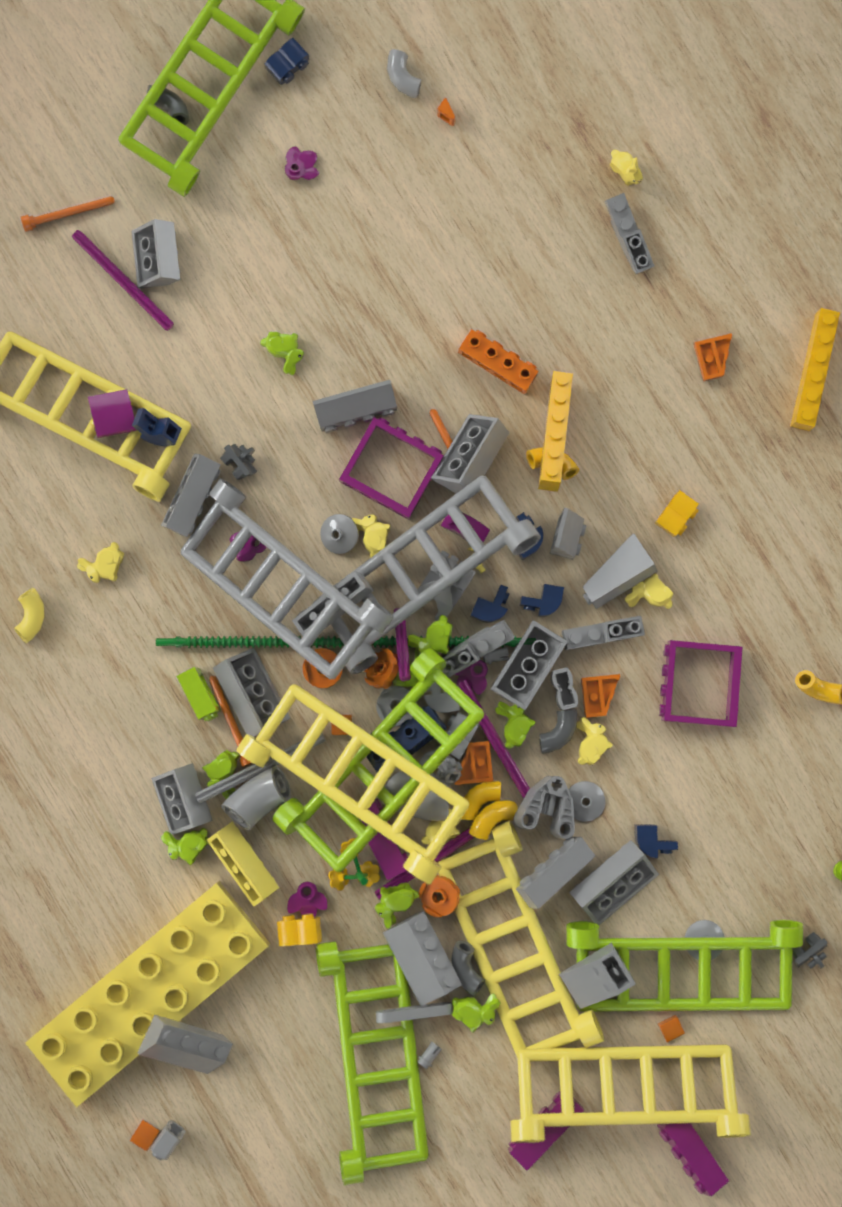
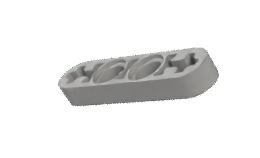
(414, 1012)

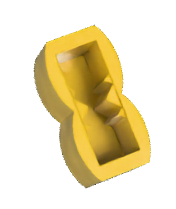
(677, 513)
(299, 930)

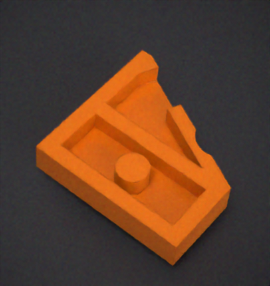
(712, 356)
(598, 694)
(476, 764)

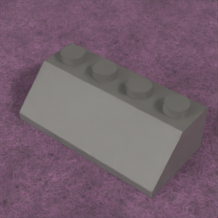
(355, 406)
(471, 452)
(528, 665)
(248, 690)
(614, 882)
(422, 958)
(184, 1045)

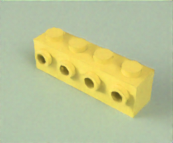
(243, 863)

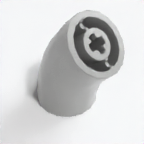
(257, 797)
(431, 808)

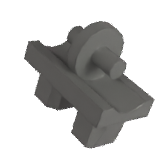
(243, 459)
(817, 945)

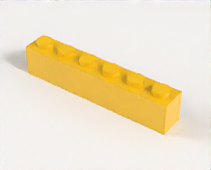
(815, 369)
(555, 431)

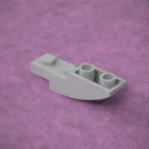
(628, 234)
(603, 632)
(476, 646)

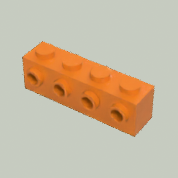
(498, 361)

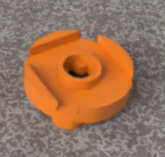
(315, 677)
(383, 678)
(449, 892)

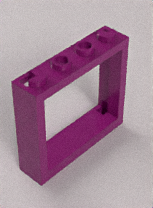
(374, 495)
(733, 683)

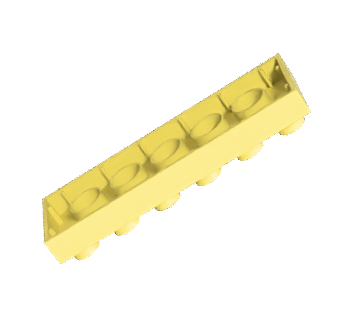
(160, 978)

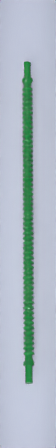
(181, 642)

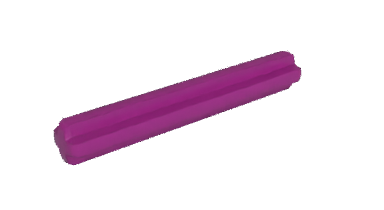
(402, 651)

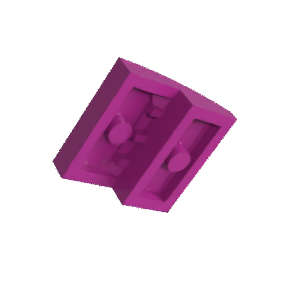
(111, 413)

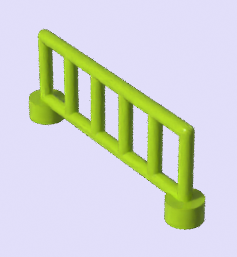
(182, 173)
(427, 669)
(783, 936)
(354, 1160)

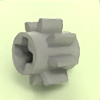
(449, 770)

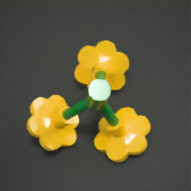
(366, 874)

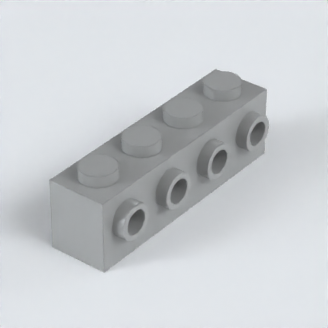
(191, 495)
(353, 587)
(555, 872)

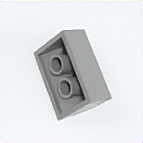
(155, 254)
(178, 801)

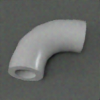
(400, 76)

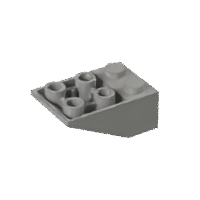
(597, 977)

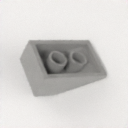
(567, 534)

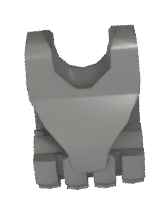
(450, 596)

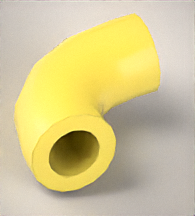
(32, 617)

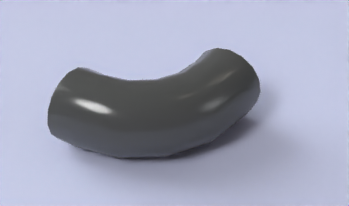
(173, 105)
(561, 733)
(463, 967)

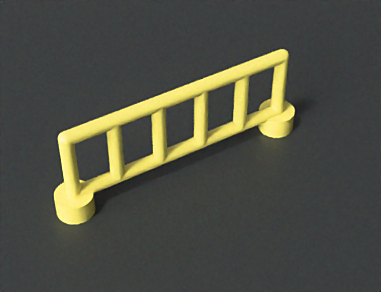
(149, 480)
(420, 860)
(584, 1025)
(531, 1126)

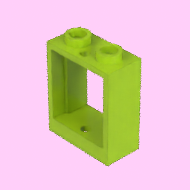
(199, 694)

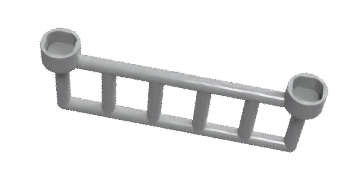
(518, 537)
(370, 615)

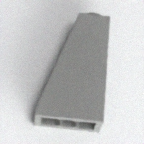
(619, 573)

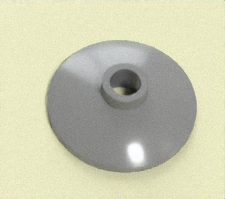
(347, 533)
(596, 797)
(701, 929)

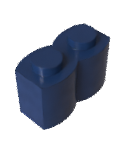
(287, 61)

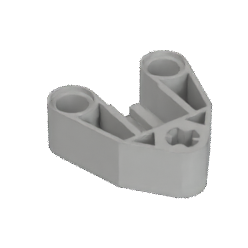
(549, 801)

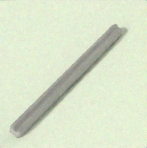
(244, 775)

